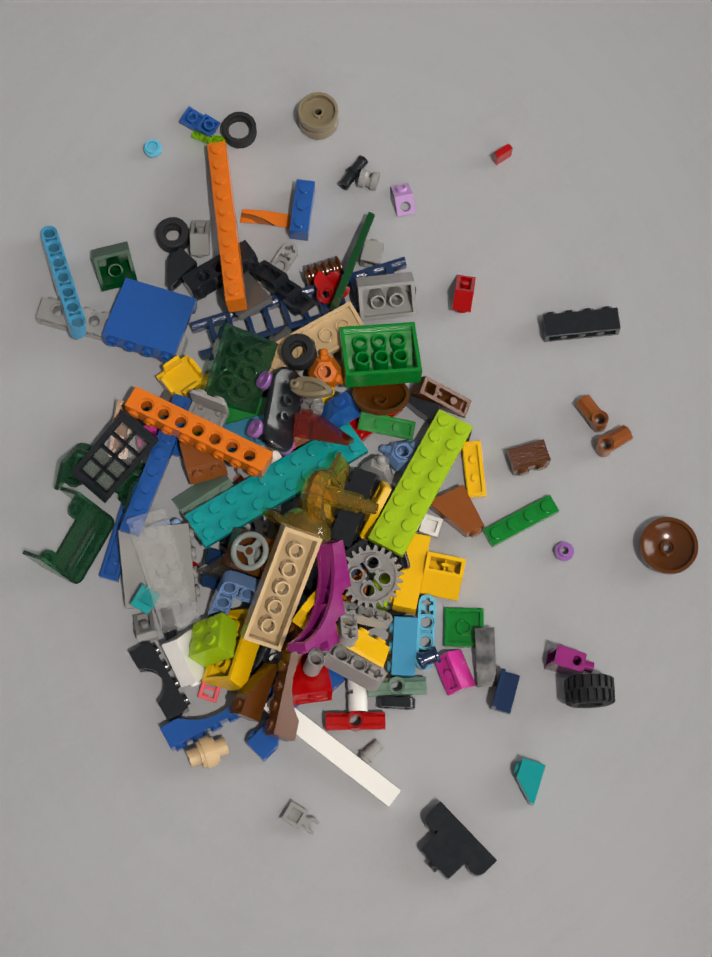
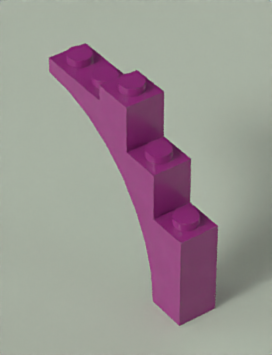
(328, 605)

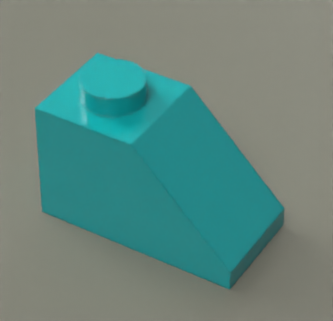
(529, 778)

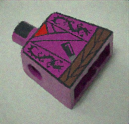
(568, 661)

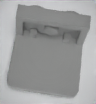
(208, 407)

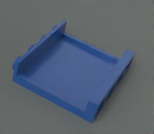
(149, 320)

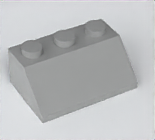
(386, 296)

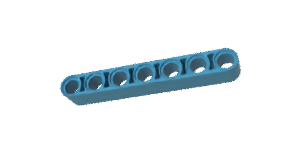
(63, 282)

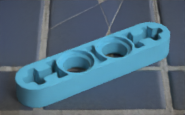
(425, 632)

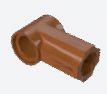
(591, 412)
(613, 440)

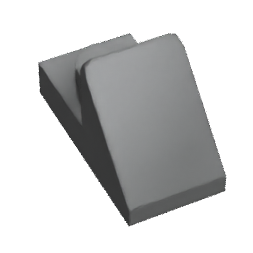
(145, 627)

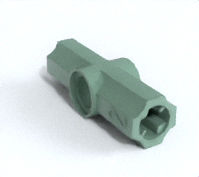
(410, 686)

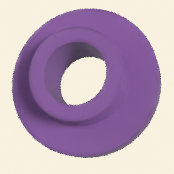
(564, 557)

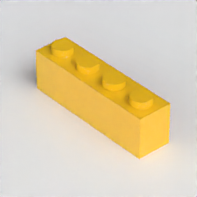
(412, 577)

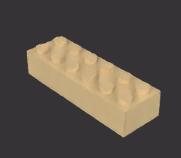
(281, 586)

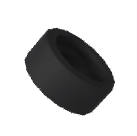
(239, 142)

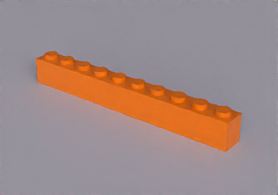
(227, 227)

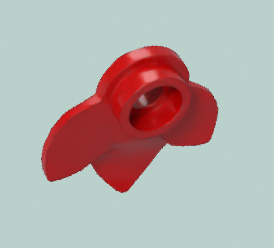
(329, 285)

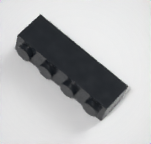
(580, 324)
(348, 523)

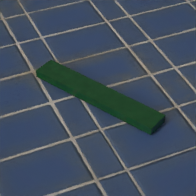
(352, 260)

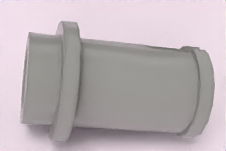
(371, 751)

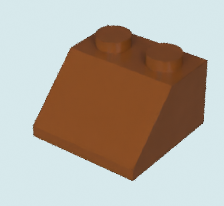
(202, 465)

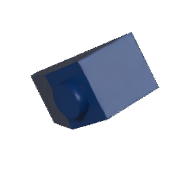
(340, 409)

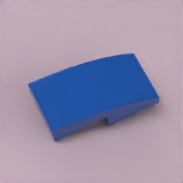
(198, 122)

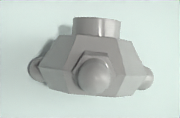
(381, 467)

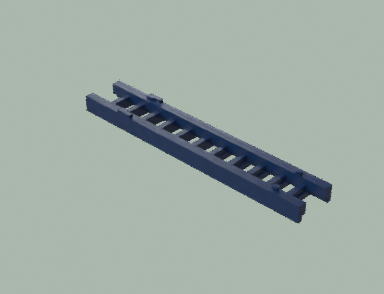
(229, 317)

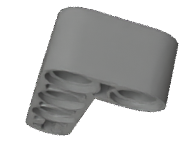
(349, 666)

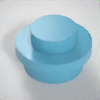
(152, 148)

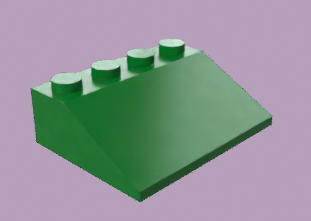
(380, 354)

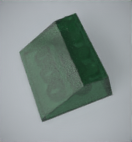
(236, 365)

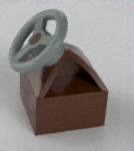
(247, 552)

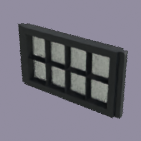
(114, 456)

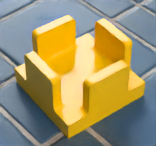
(180, 376)

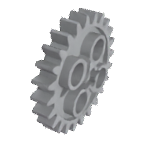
(385, 566)

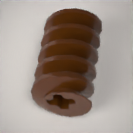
(330, 266)

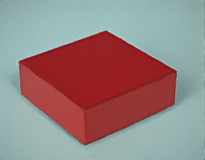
(502, 154)

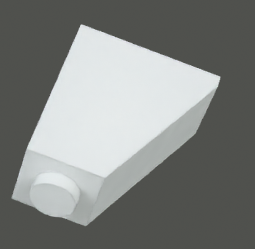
(177, 652)

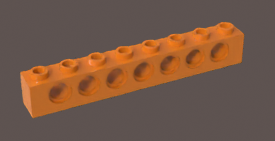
(140, 399)

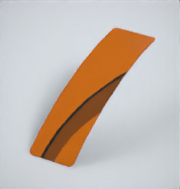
(265, 217)

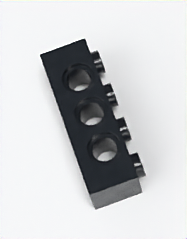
(209, 276)

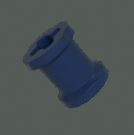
(428, 657)

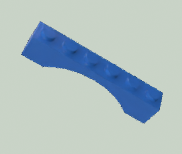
(183, 731)
(265, 746)

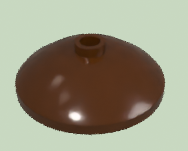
(381, 399)
(675, 535)

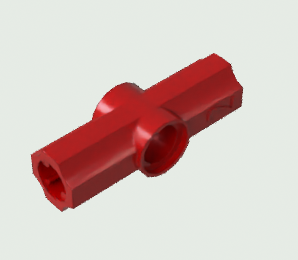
(369, 721)

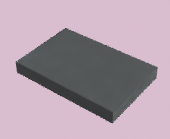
(255, 296)

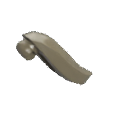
(310, 387)

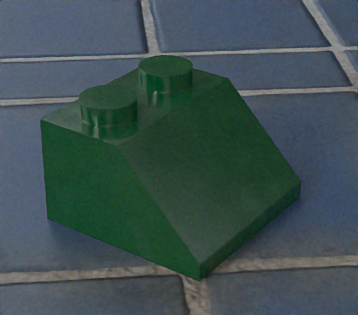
(113, 265)

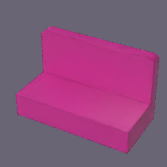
(454, 672)

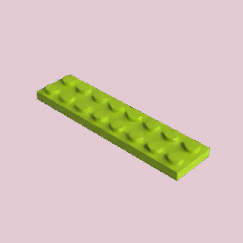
(420, 483)

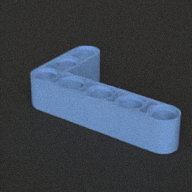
(237, 586)

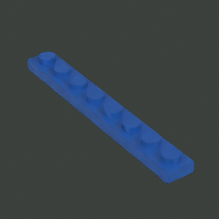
(154, 469)

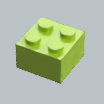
(213, 640)

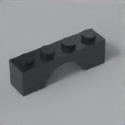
(147, 660)

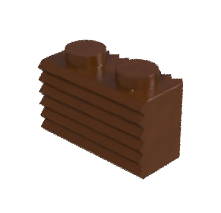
(528, 457)

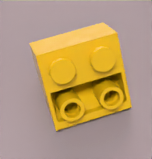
(443, 576)

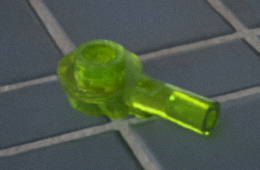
(206, 139)

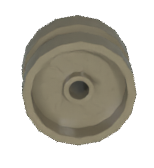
(318, 115)

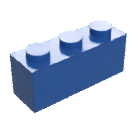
(302, 210)

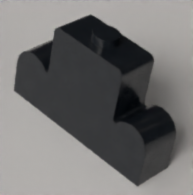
(453, 845)

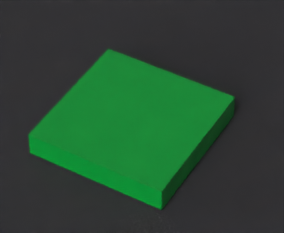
(460, 626)

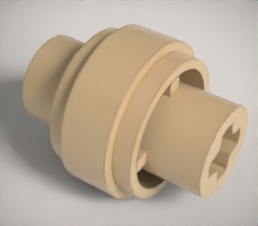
(207, 752)

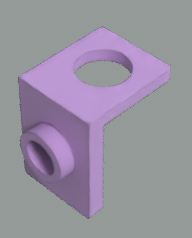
(403, 193)

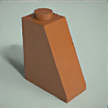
(458, 511)

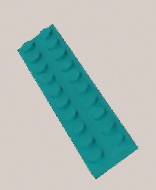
(279, 484)

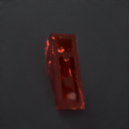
(316, 427)

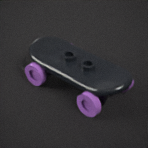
(279, 410)

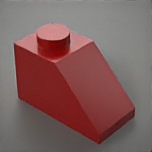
(463, 293)

